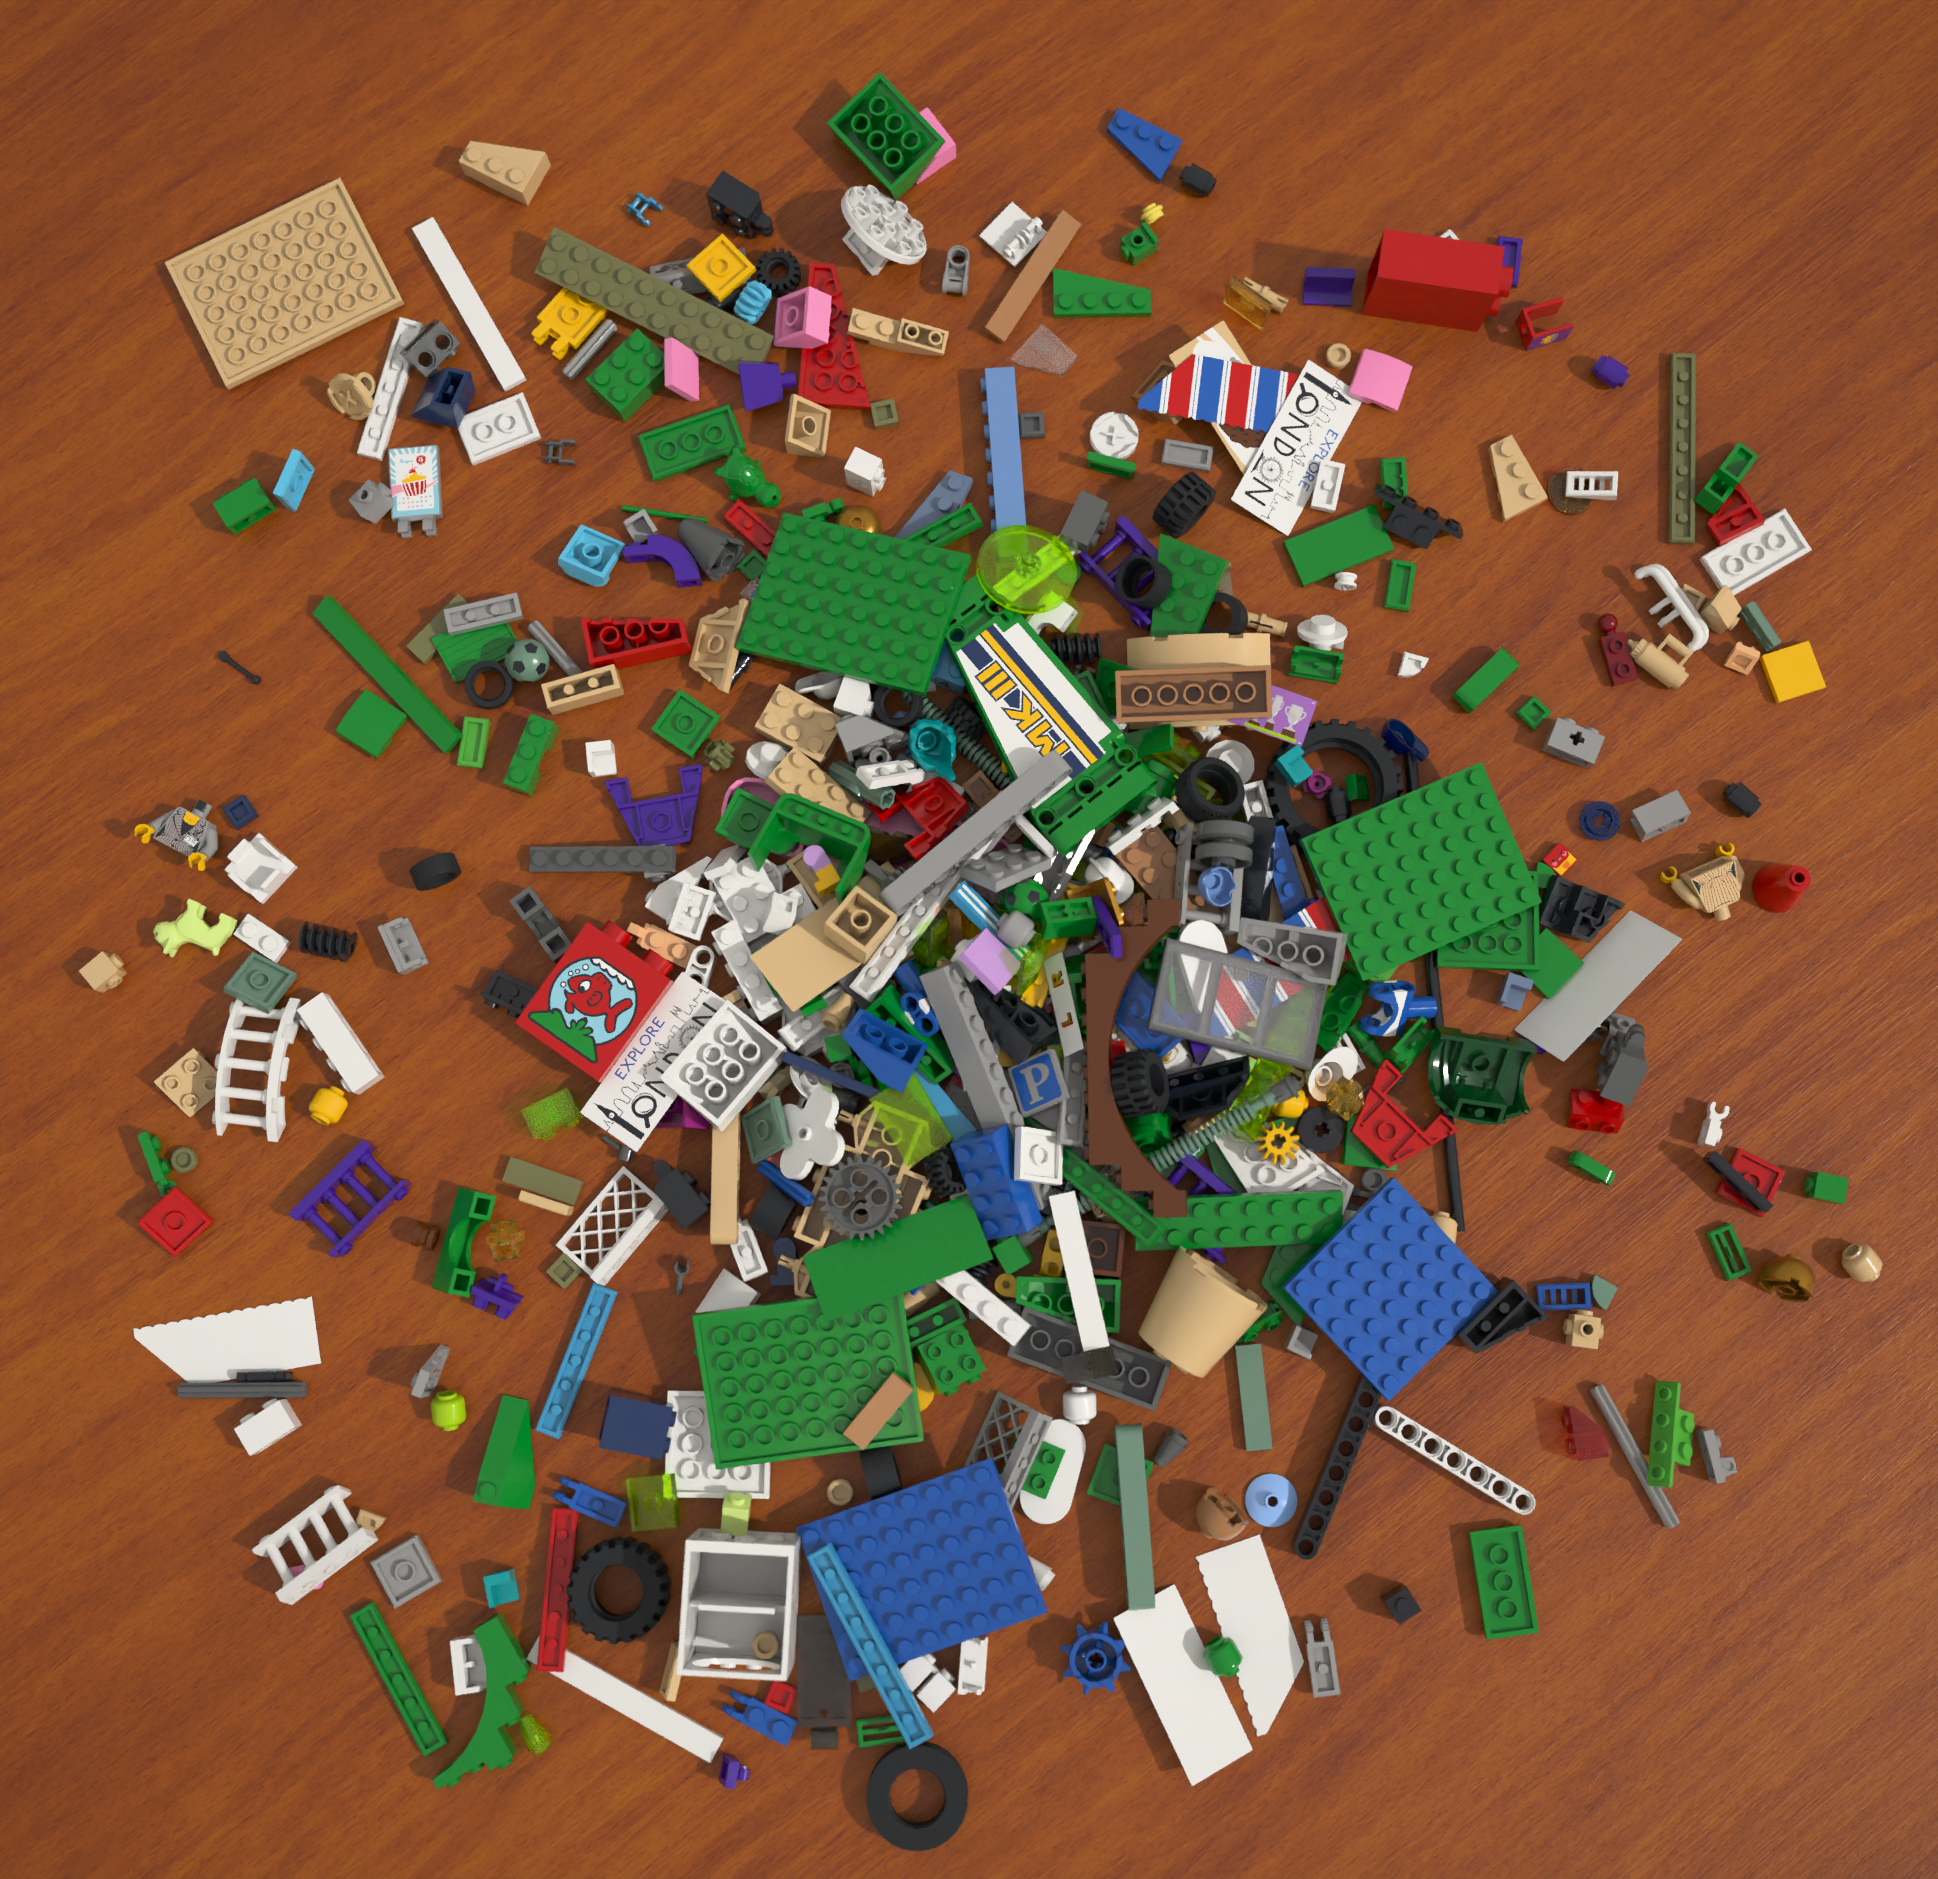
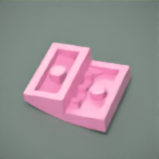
(1380, 380)

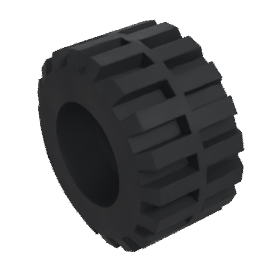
(1183, 505)
(1140, 1083)

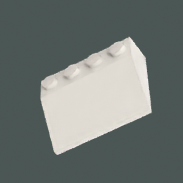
(724, 1065)

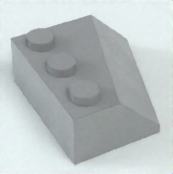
(862, 734)

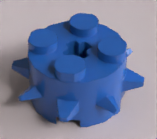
(1102, 1671)

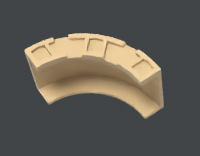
(1197, 652)

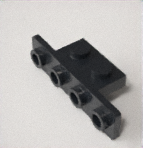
(1414, 521)

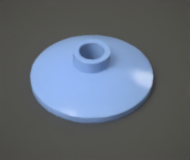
(1257, 1500)

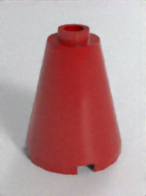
(1780, 886)

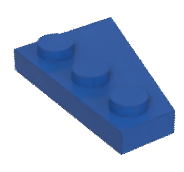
(1146, 142)

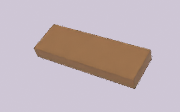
(878, 1410)

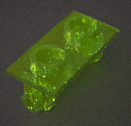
(1185, 754)

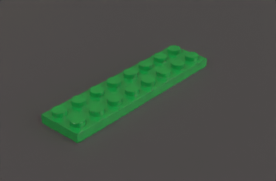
(1250, 1220)

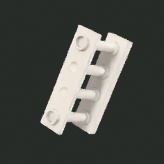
(336, 1554)

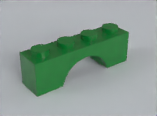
(454, 1269)

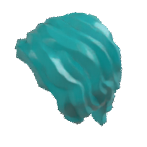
(933, 747)

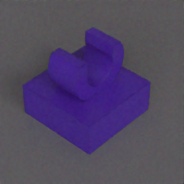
(732, 1771)

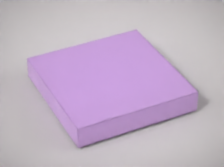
(990, 961)

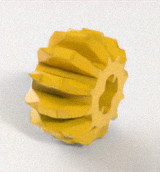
(1286, 1148)

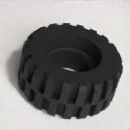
(586, 1605)

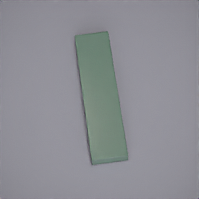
(1253, 1397)

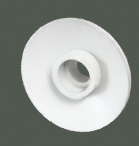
(806, 1082)

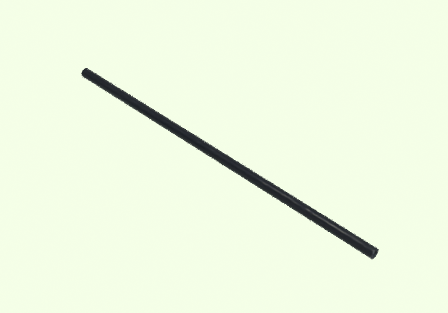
(1434, 990)

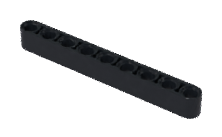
(1334, 1458)

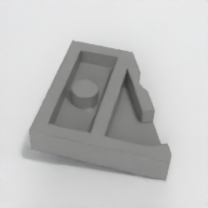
(426, 1380)

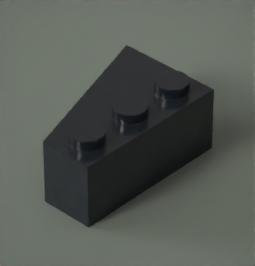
(1500, 1317)

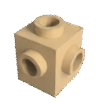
(1574, 1329)

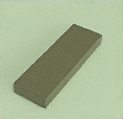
(422, 644)
(543, 1181)

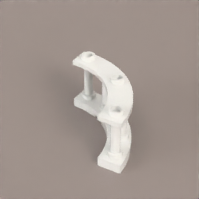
(275, 1067)

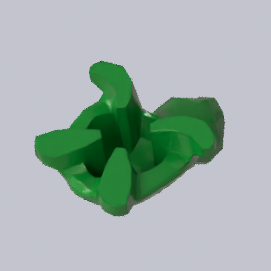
(747, 479)

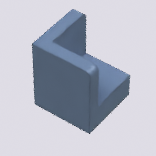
(1513, 991)

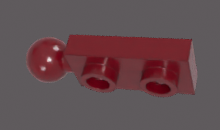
(1616, 652)

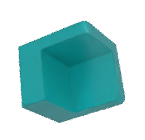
(1294, 766)
(501, 1587)

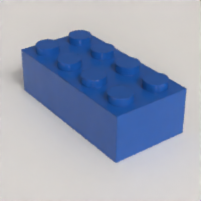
(987, 1167)

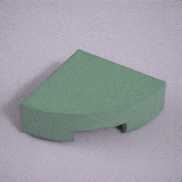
(1602, 1291)

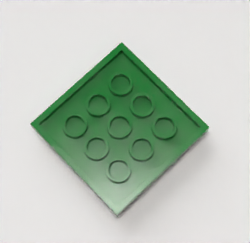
(1502, 946)

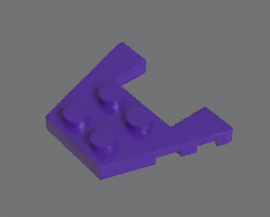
(661, 819)

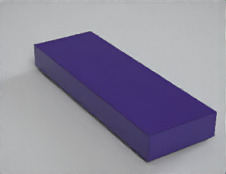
(1107, 928)

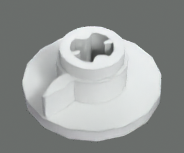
(1322, 632)
(1235, 755)
(765, 757)

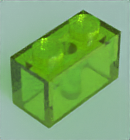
(552, 1114)

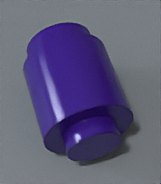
(1610, 371)

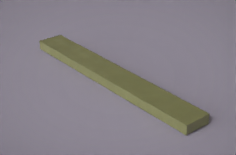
(1681, 448)

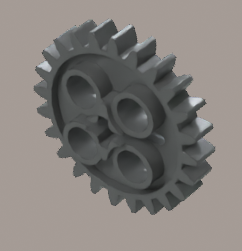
(843, 1181)

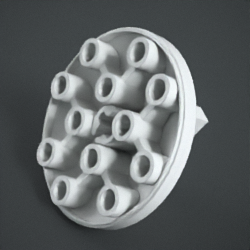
(881, 229)

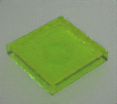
(653, 1502)

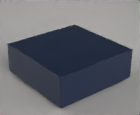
(241, 812)

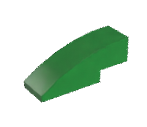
(1726, 478)

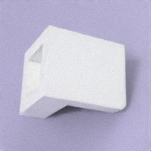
(601, 758)
(780, 914)

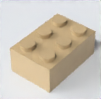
(799, 723)

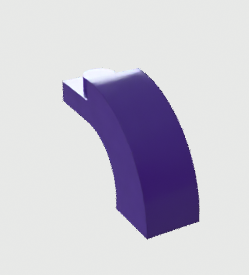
(668, 552)

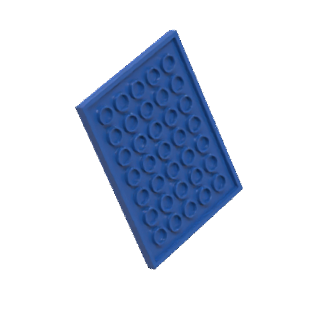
(930, 1564)

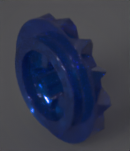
(1611, 821)

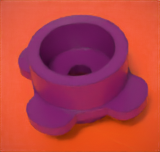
(1323, 781)

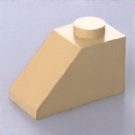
(1721, 611)

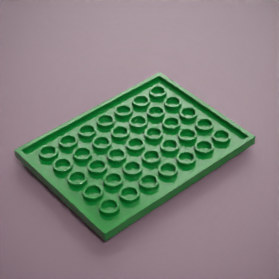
(854, 603)
(1420, 871)
(792, 1383)

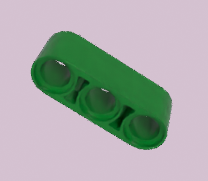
(1486, 680)

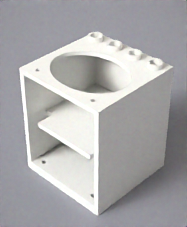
(734, 1593)

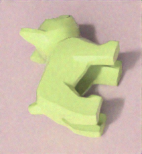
(192, 929)

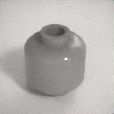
(1015, 929)

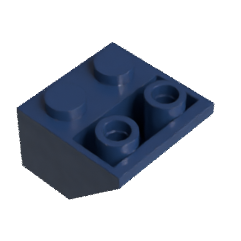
(445, 397)

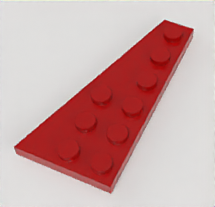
(832, 371)

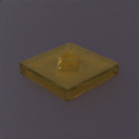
(1247, 302)

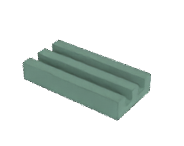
(1759, 626)

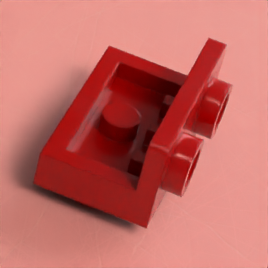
(1594, 1112)

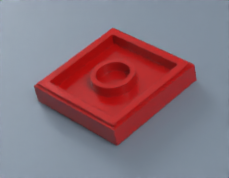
(1757, 1172)
(175, 1221)

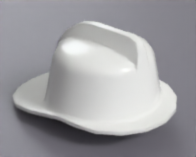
(1116, 874)
(1330, 1068)

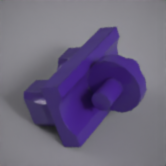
(497, 1292)

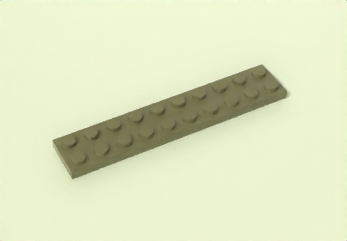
(651, 302)

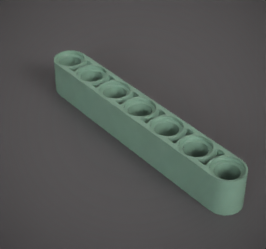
(1134, 1517)

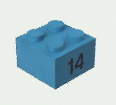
(946, 673)

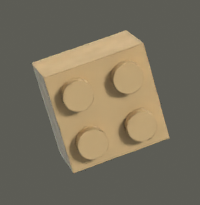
(860, 924)

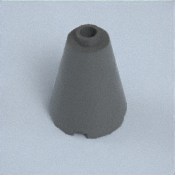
(711, 547)

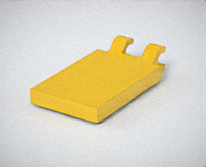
(568, 320)

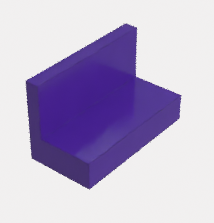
(1328, 286)

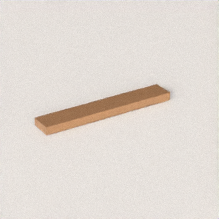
(1032, 276)

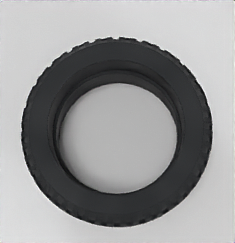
(1220, 775)

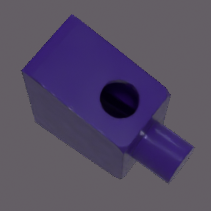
(763, 383)

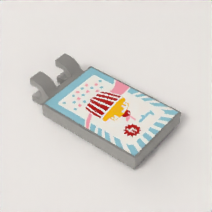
(415, 488)

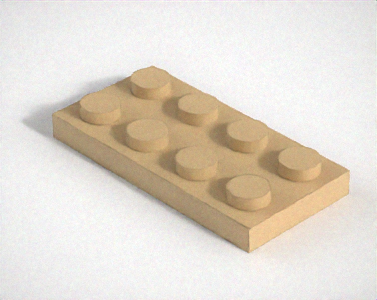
(804, 778)

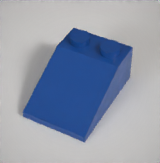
(885, 1049)

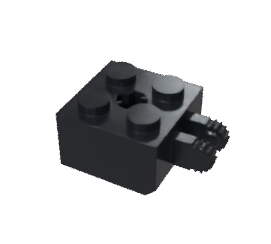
(738, 207)
(680, 1194)

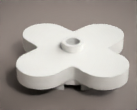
(812, 1135)

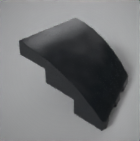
(1575, 909)

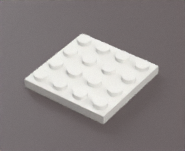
(693, 1457)

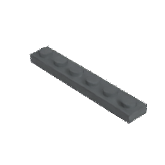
(603, 859)

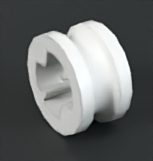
(1345, 581)

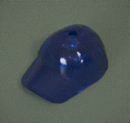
(1403, 740)

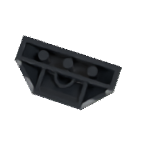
(1207, 1088)

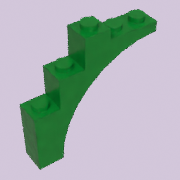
(504, 1665)

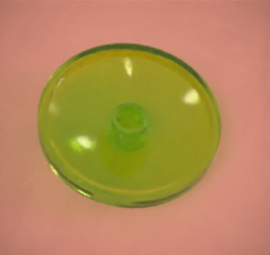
(1026, 569)

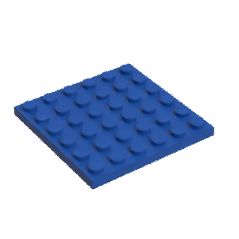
(1389, 1289)

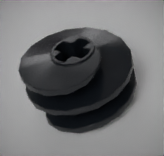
(1324, 1142)

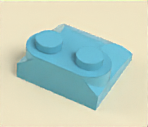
(590, 556)

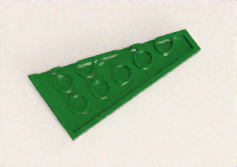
(1193, 587)

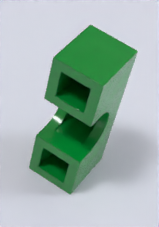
(524, 768)

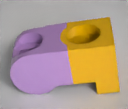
(819, 863)

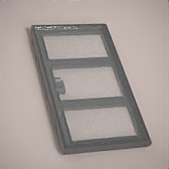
(1236, 1004)

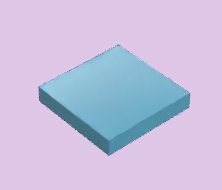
(294, 480)

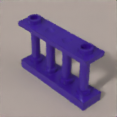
(1125, 533)
(1205, 1181)
(326, 1192)

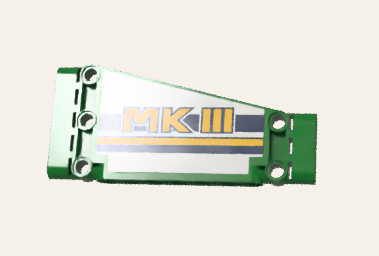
(1040, 707)

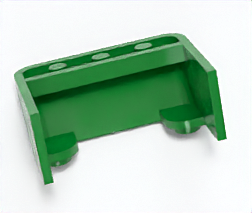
(811, 824)

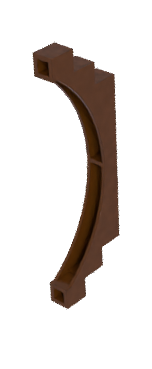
(1108, 1135)

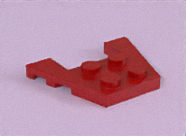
(933, 807)
(1387, 1130)

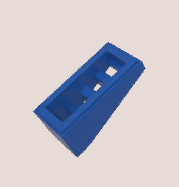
(1563, 1286)

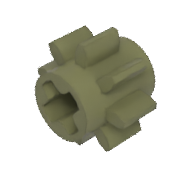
(719, 755)

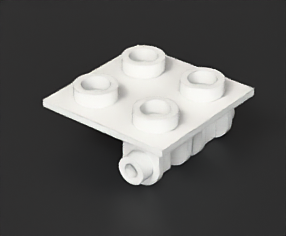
(1013, 234)

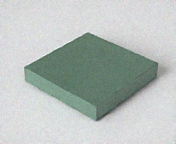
(260, 982)
(765, 1129)

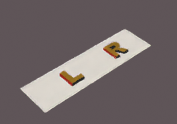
(1063, 1004)

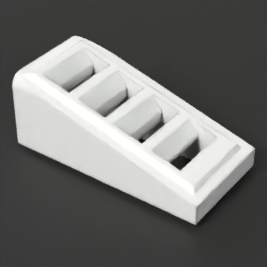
(1600, 494)

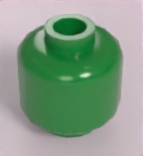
(1222, 1656)

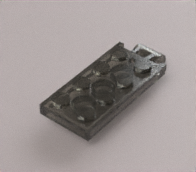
(821, 1682)

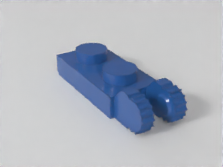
(592, 1502)
(762, 1717)

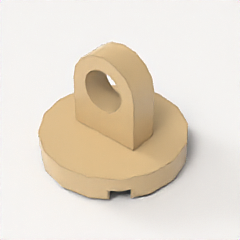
(351, 395)

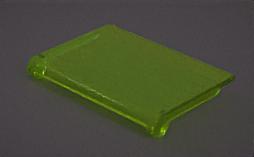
(911, 1121)

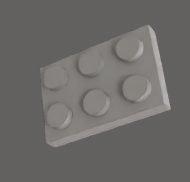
(1005, 867)

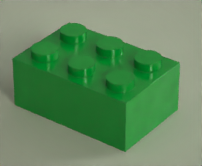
(629, 375)

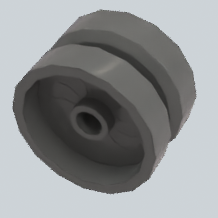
(1224, 844)

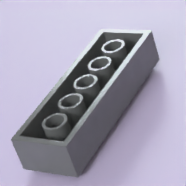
(1049, 1338)

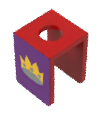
(1532, 340)

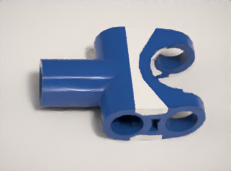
(915, 1001)
(1396, 1008)

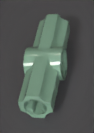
(846, 777)

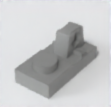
(1716, 1466)

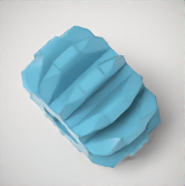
(753, 302)

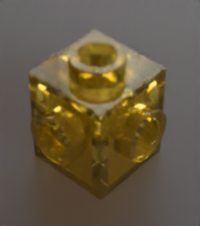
(1344, 1097)
(505, 1239)

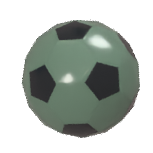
(527, 660)

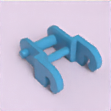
(648, 202)

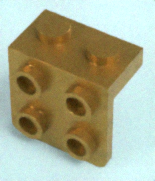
(1107, 893)

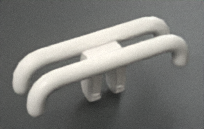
(1680, 601)

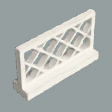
(632, 1235)

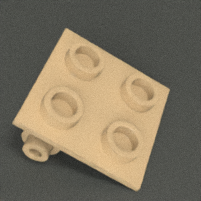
(189, 1082)

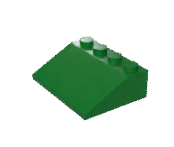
(886, 135)

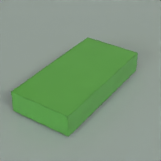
(473, 742)

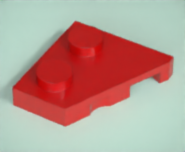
(1734, 517)

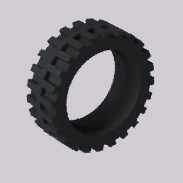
(1340, 737)

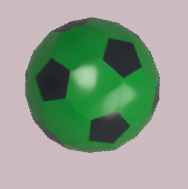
(1026, 898)

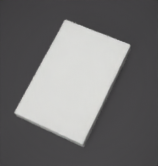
(498, 429)

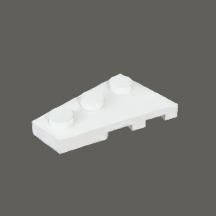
(1121, 839)

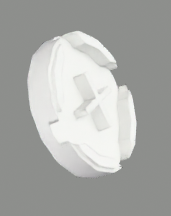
(1114, 435)

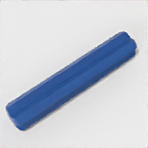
(788, 1185)

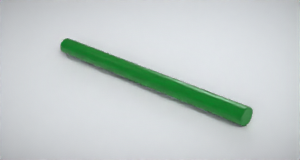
(662, 513)

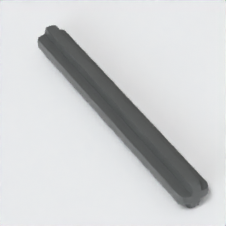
(243, 1390)

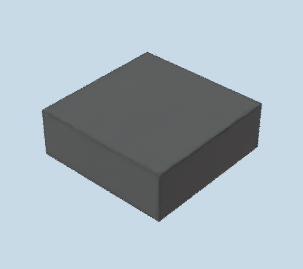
(1031, 425)

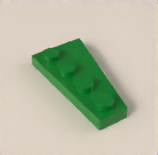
(1094, 297)

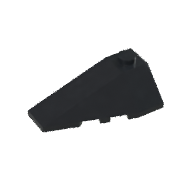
(1258, 877)
(1013, 1023)

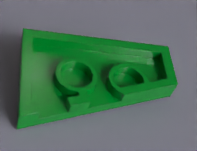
(1340, 1010)

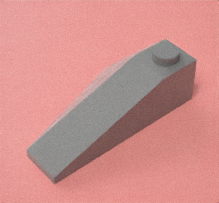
(1301, 949)

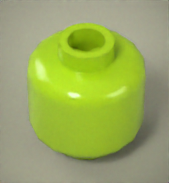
(448, 1410)

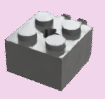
(1623, 1066)

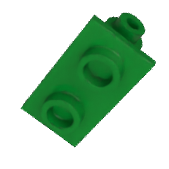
(1267, 1321)

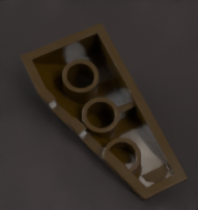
(888, 847)

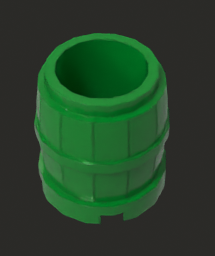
(1164, 788)
(1150, 1131)

